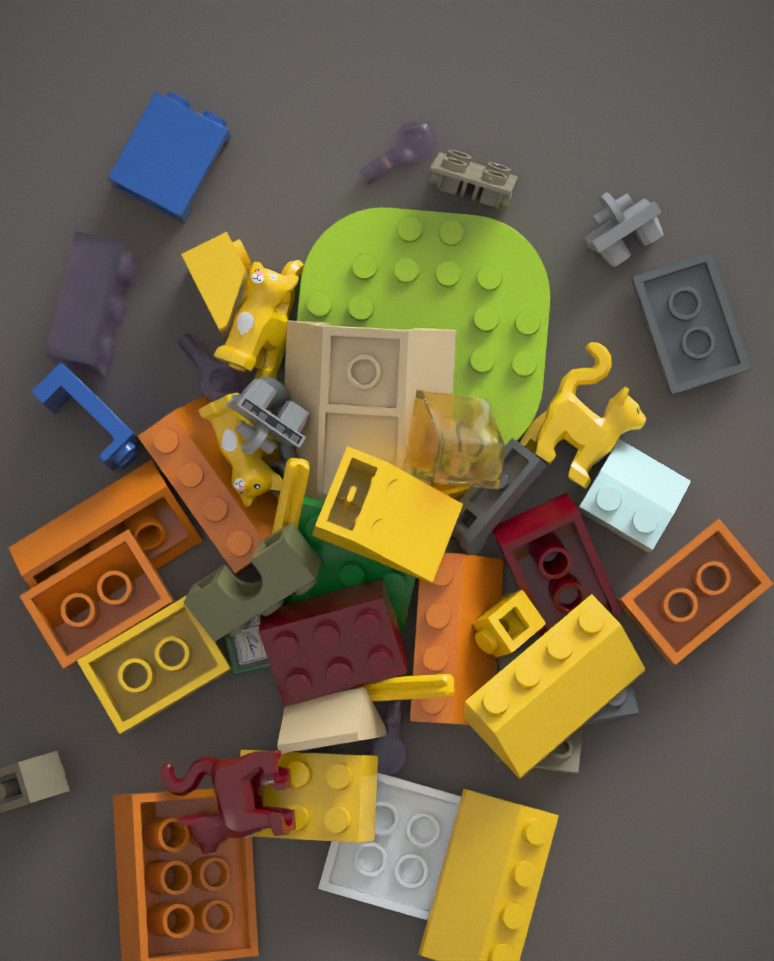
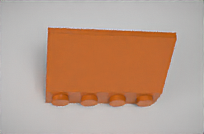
(172, 894)

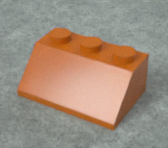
(97, 598)

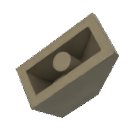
(31, 781)

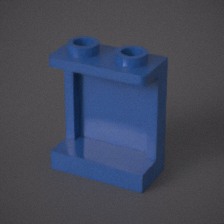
(169, 155)
(61, 386)

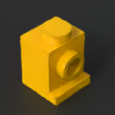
(507, 624)

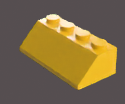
(554, 687)
(488, 880)

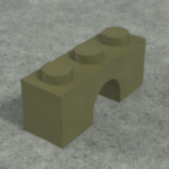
(227, 604)

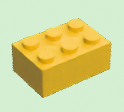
(153, 666)
(329, 795)

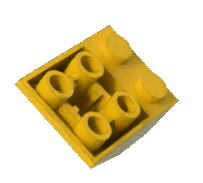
(387, 516)

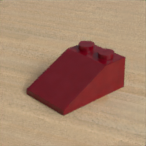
(554, 560)

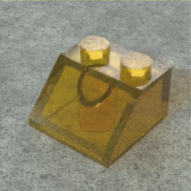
(454, 441)

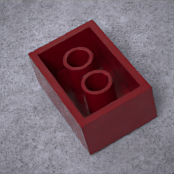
(333, 642)

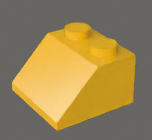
(220, 274)

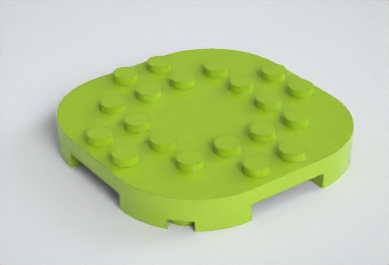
(442, 274)

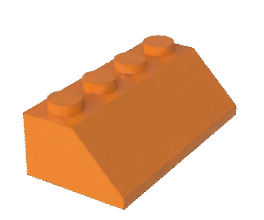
(192, 462)
(134, 502)
(445, 633)

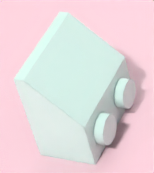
(634, 496)

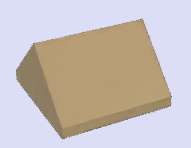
(330, 721)

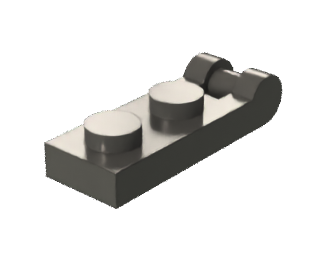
(491, 505)

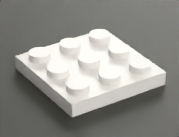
(406, 853)

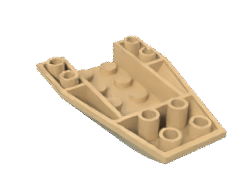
(361, 390)

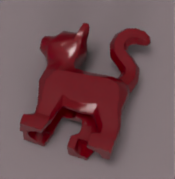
(238, 796)

